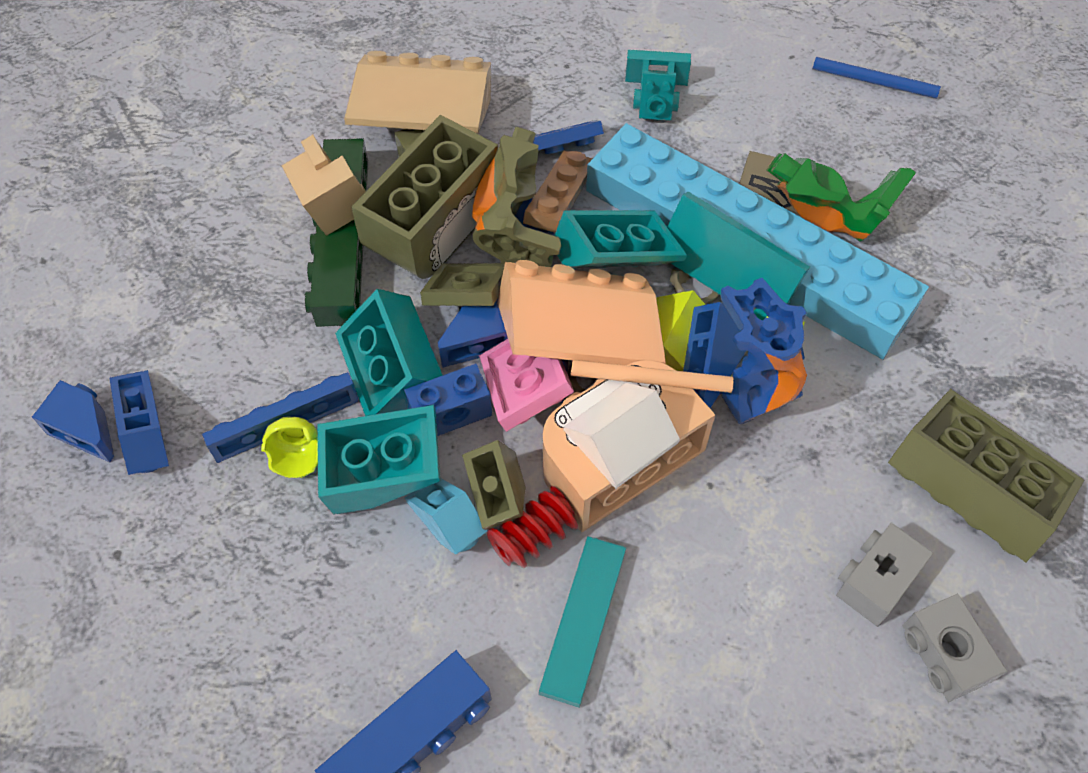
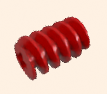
(533, 527)

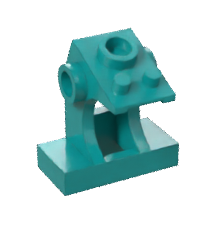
(656, 94)

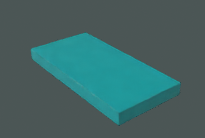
(730, 254)

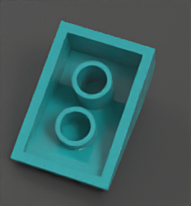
(376, 458)

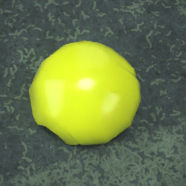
(291, 447)

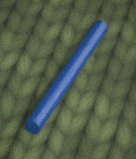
(876, 77)

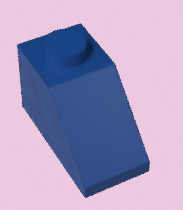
(471, 334)
(76, 418)

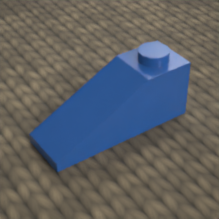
(712, 346)
(138, 423)

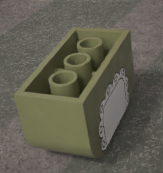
(425, 198)

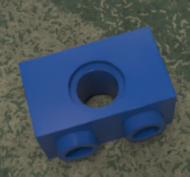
(457, 396)

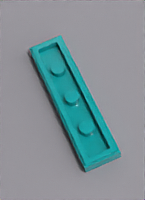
(582, 622)

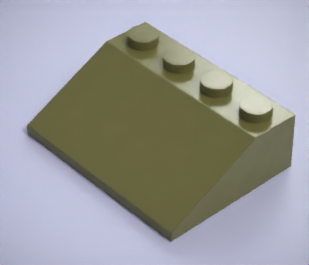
(987, 474)

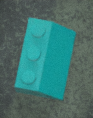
(616, 239)
(386, 351)

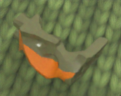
(499, 196)

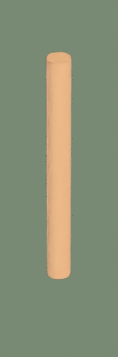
(652, 376)

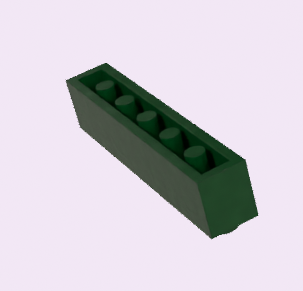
(338, 256)

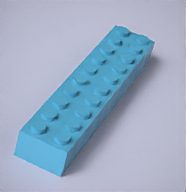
(844, 284)

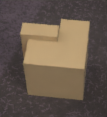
(323, 186)

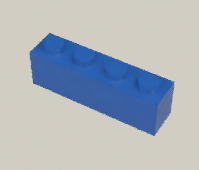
(416, 722)

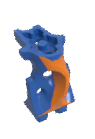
(774, 364)

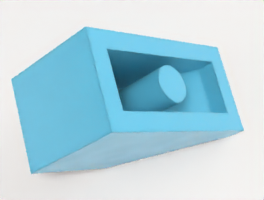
(447, 515)

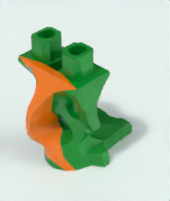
(823, 198)

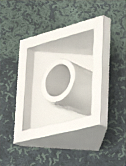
(624, 432)

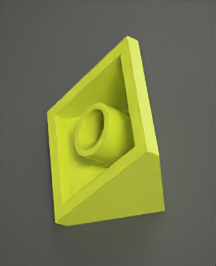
(675, 323)

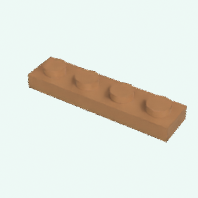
(558, 191)

